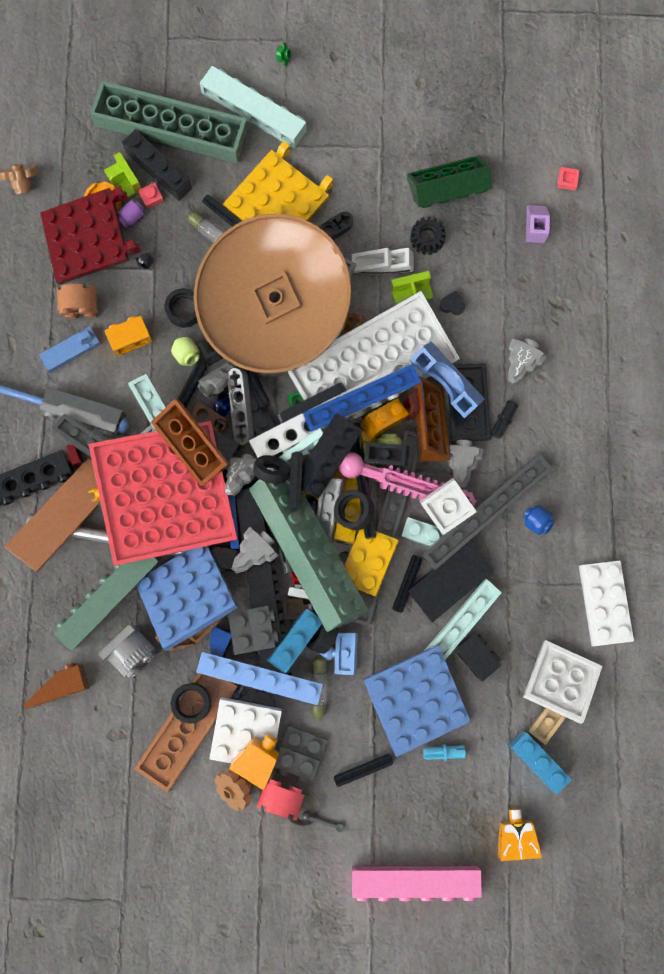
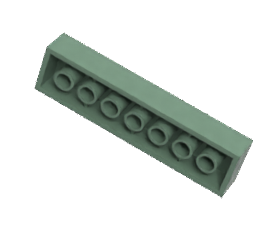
(169, 121)
(310, 555)

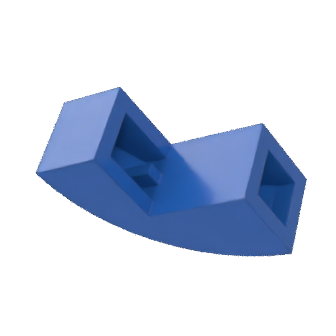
(219, 641)

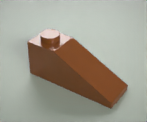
(62, 684)

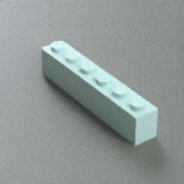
(251, 105)

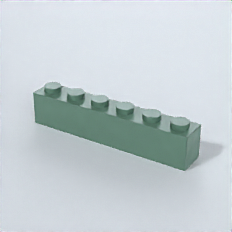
(102, 601)

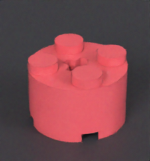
(281, 800)

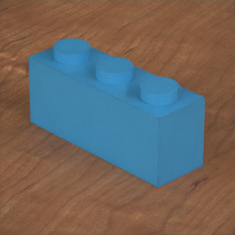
(295, 641)
(539, 762)

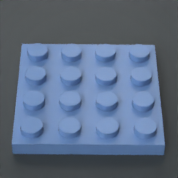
(185, 596)
(416, 700)

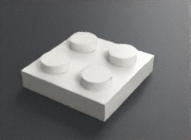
(448, 506)

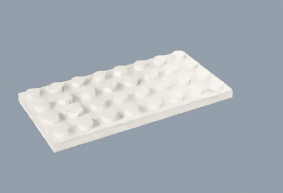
(374, 348)

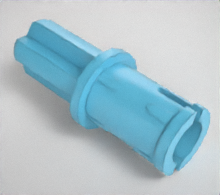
(444, 752)

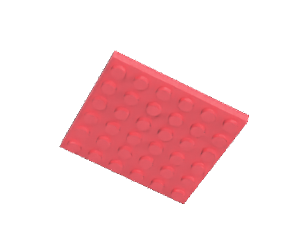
(154, 501)

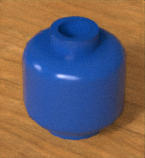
(538, 520)

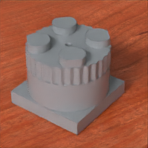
(129, 651)

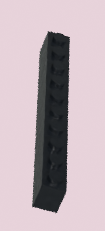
(260, 578)

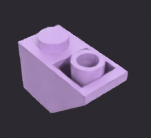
(537, 224)

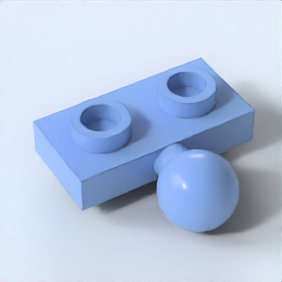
(344, 653)

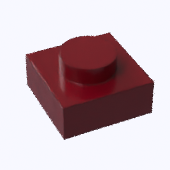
(74, 456)

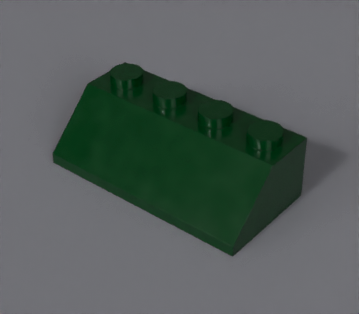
(449, 181)

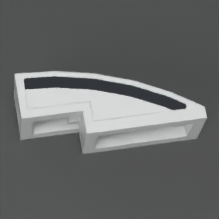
(384, 261)

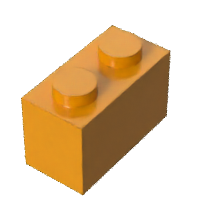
(128, 335)
(384, 419)

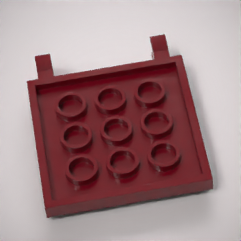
(86, 235)

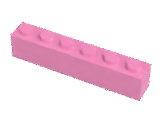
(416, 882)

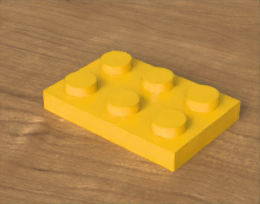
(370, 561)

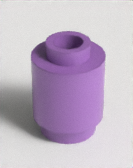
(130, 213)

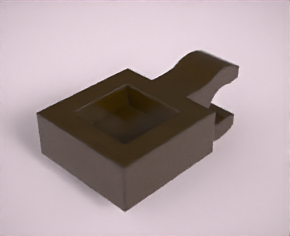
(294, 607)

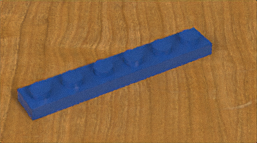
(362, 397)

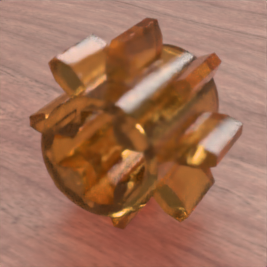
(353, 317)

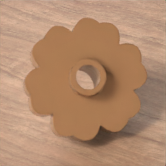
(19, 176)
(233, 789)

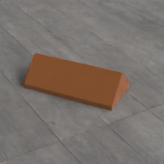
(431, 422)
(189, 442)

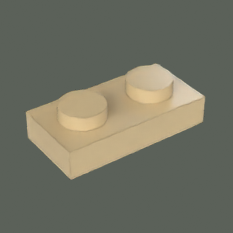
(546, 725)

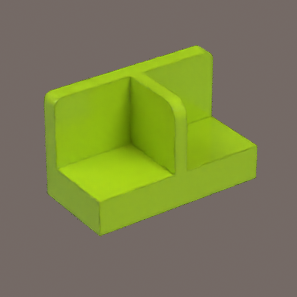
(122, 175)
(407, 286)

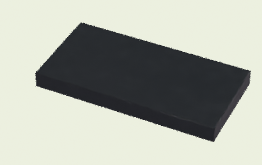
(477, 423)
(450, 582)

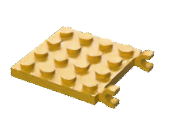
(278, 189)

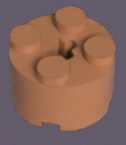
(76, 300)

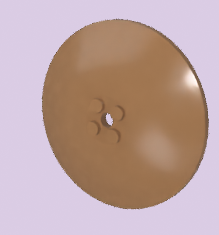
(251, 265)

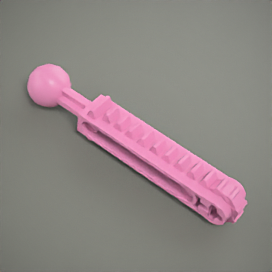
(354, 466)

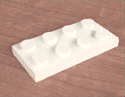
(606, 603)

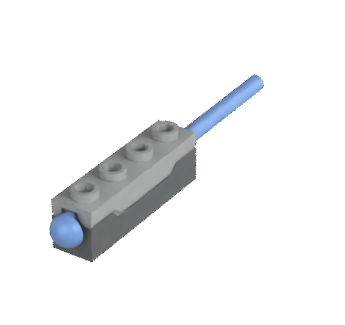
(84, 411)

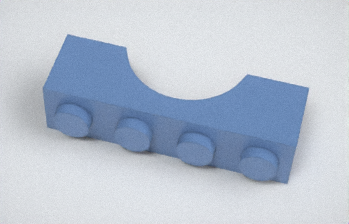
(461, 392)

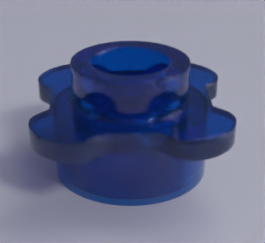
(222, 406)

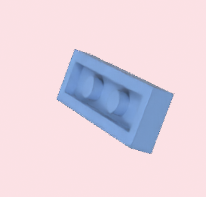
(69, 349)

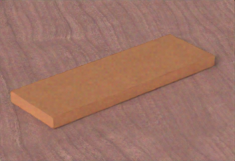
(56, 519)
(178, 740)

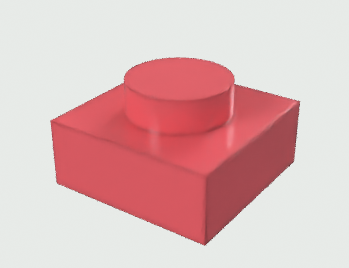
(568, 178)
(150, 195)

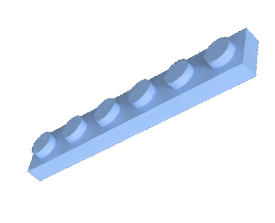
(259, 678)

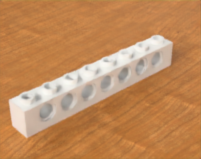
(260, 443)

